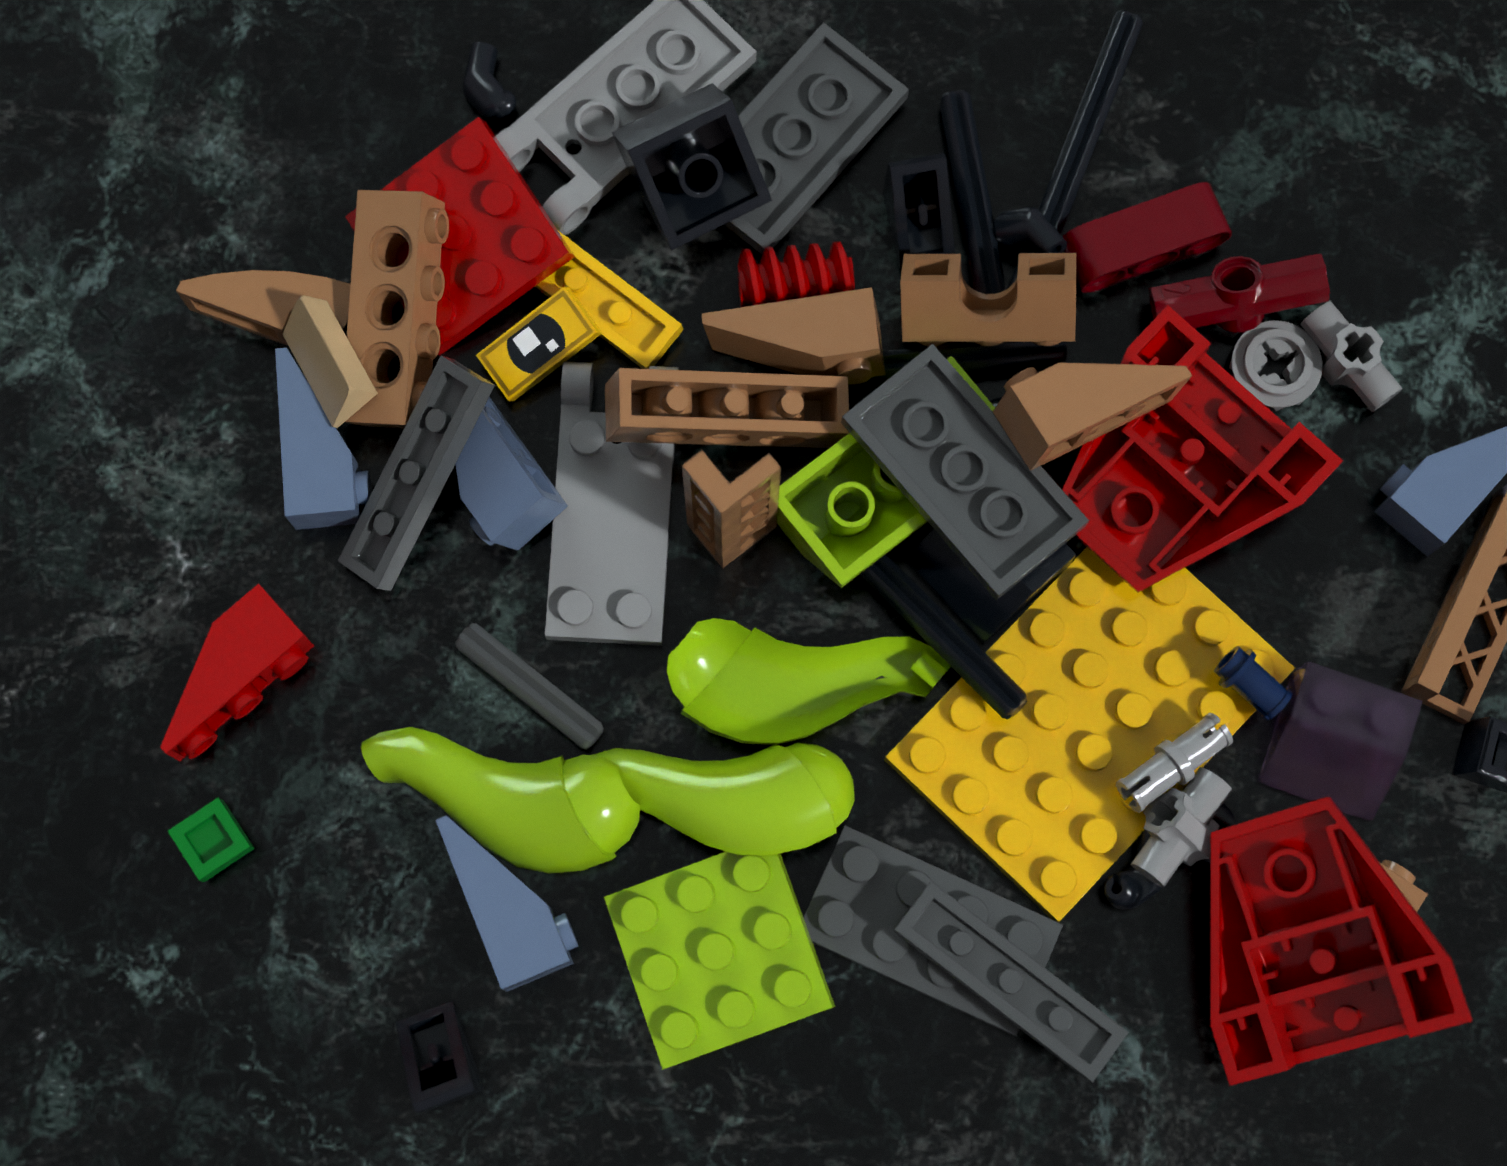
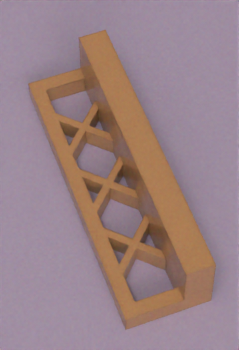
(734, 514)
(1463, 602)

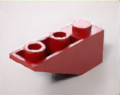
(238, 660)

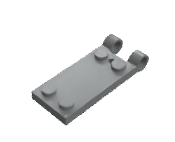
(643, 67)
(614, 532)

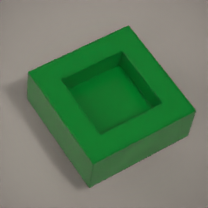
(211, 839)

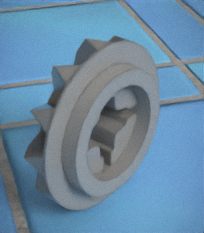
(1279, 341)

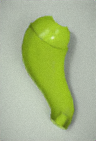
(780, 691)
(745, 803)
(529, 814)

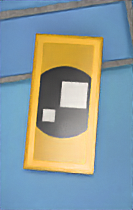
(538, 344)

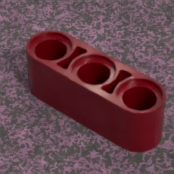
(1147, 237)

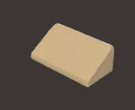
(327, 359)

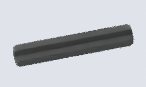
(529, 686)

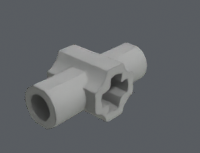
(1338, 337)
(1181, 826)

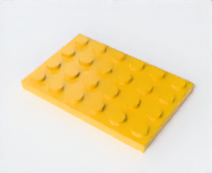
(1103, 688)

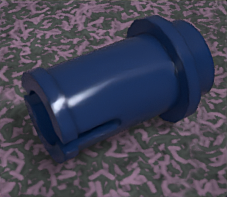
(1252, 682)

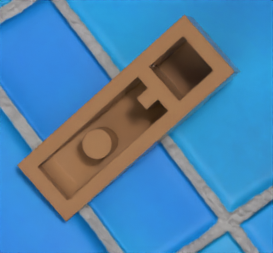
(805, 335)
(1079, 402)

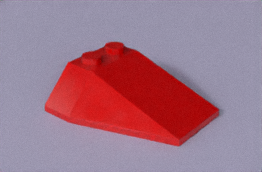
(1190, 469)
(1316, 946)

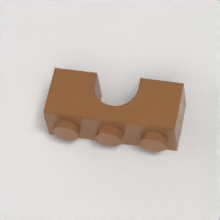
(944, 308)

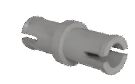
(1174, 762)

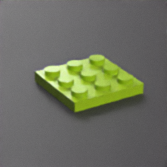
(718, 954)

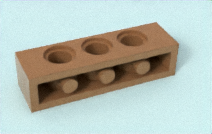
(377, 283)
(725, 408)

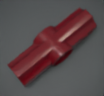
(1244, 291)

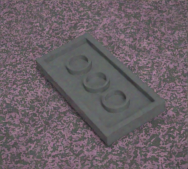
(811, 128)
(963, 472)
(872, 889)

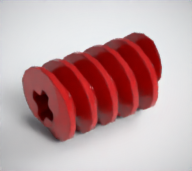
(793, 276)

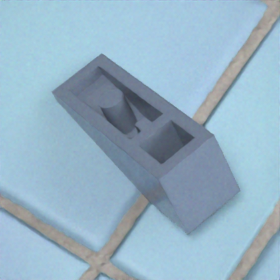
(318, 470)
(504, 484)
(1443, 490)
(513, 922)

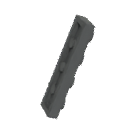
(415, 473)
(1011, 982)

